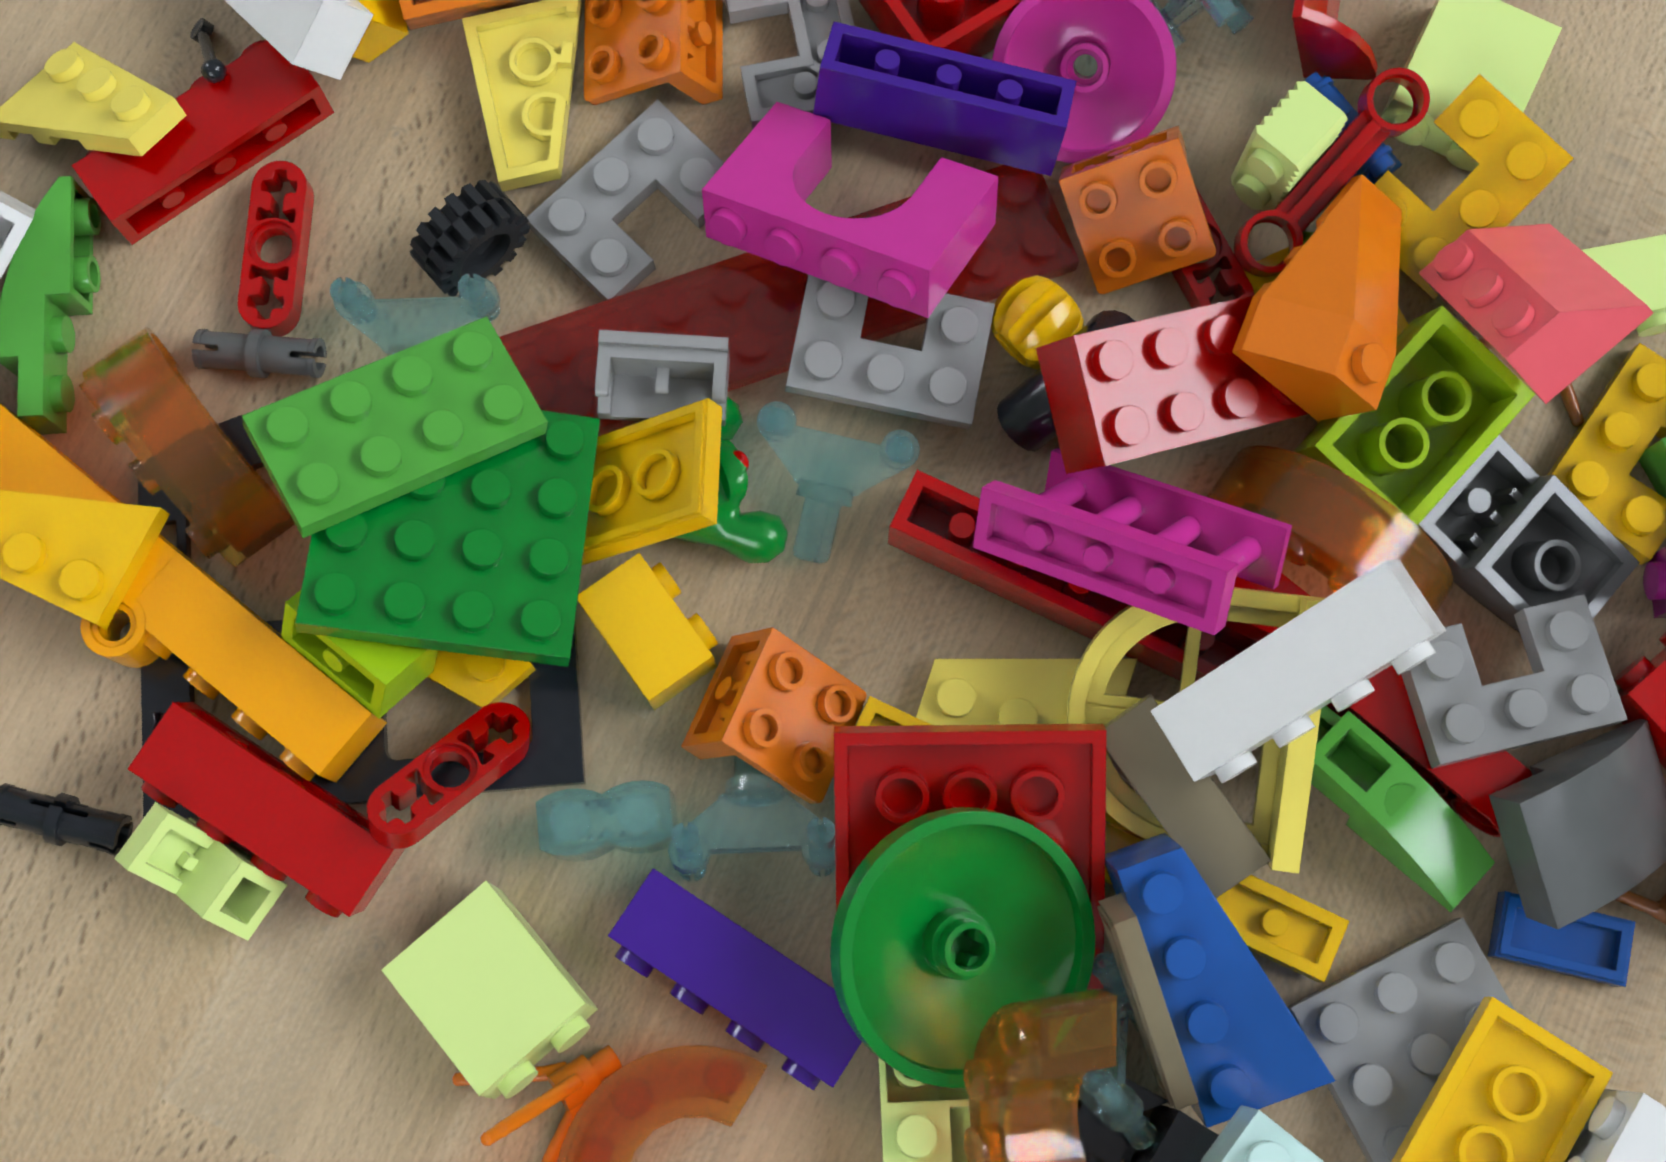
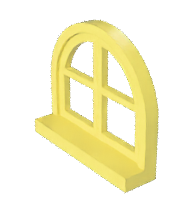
(1283, 771)

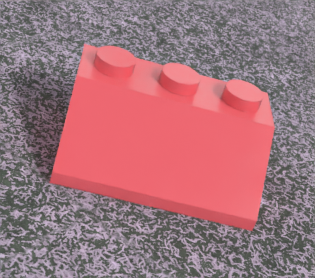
(1535, 301)

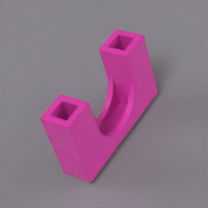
(893, 257)

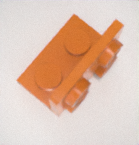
(651, 44)
(1137, 211)
(775, 712)

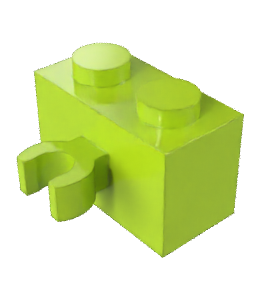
(368, 671)

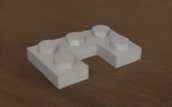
(792, 78)
(585, 212)
(926, 385)
(1563, 696)

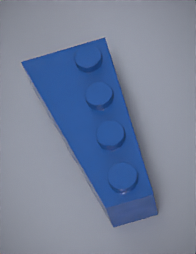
(1222, 1005)

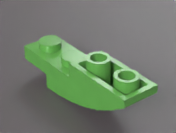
(46, 284)
(1396, 809)

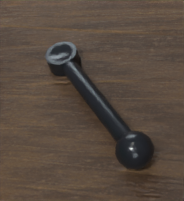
(212, 68)

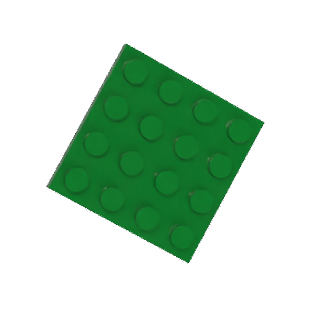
(468, 560)

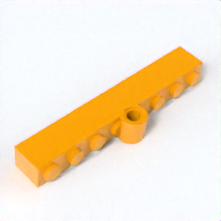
(222, 640)

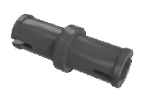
(259, 353)

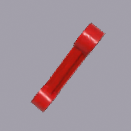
(1334, 168)

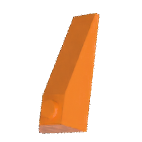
(1332, 312)

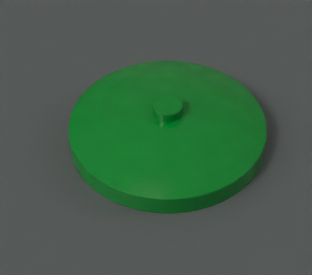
(951, 929)

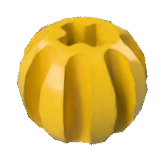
(1033, 315)

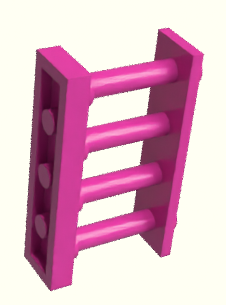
(1134, 540)

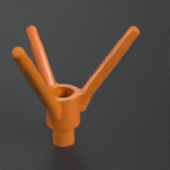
(570, 1084)

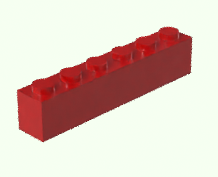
(939, 528)

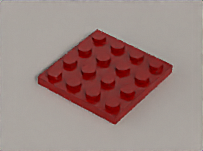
(1027, 771)

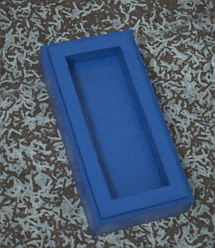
(1587, 949)

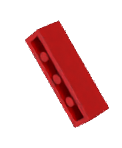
(225, 133)
(264, 807)

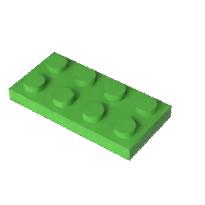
(394, 426)

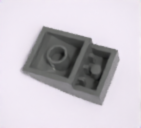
(1523, 538)
(1585, 824)

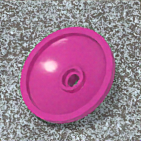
(1132, 59)

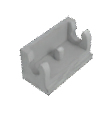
(658, 372)

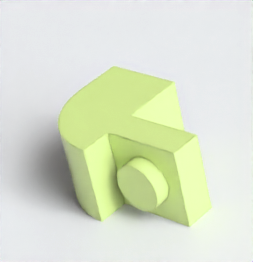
(202, 872)

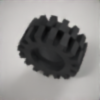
(469, 235)

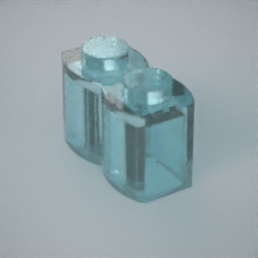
(591, 824)

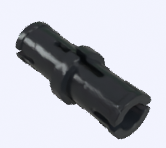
(63, 819)

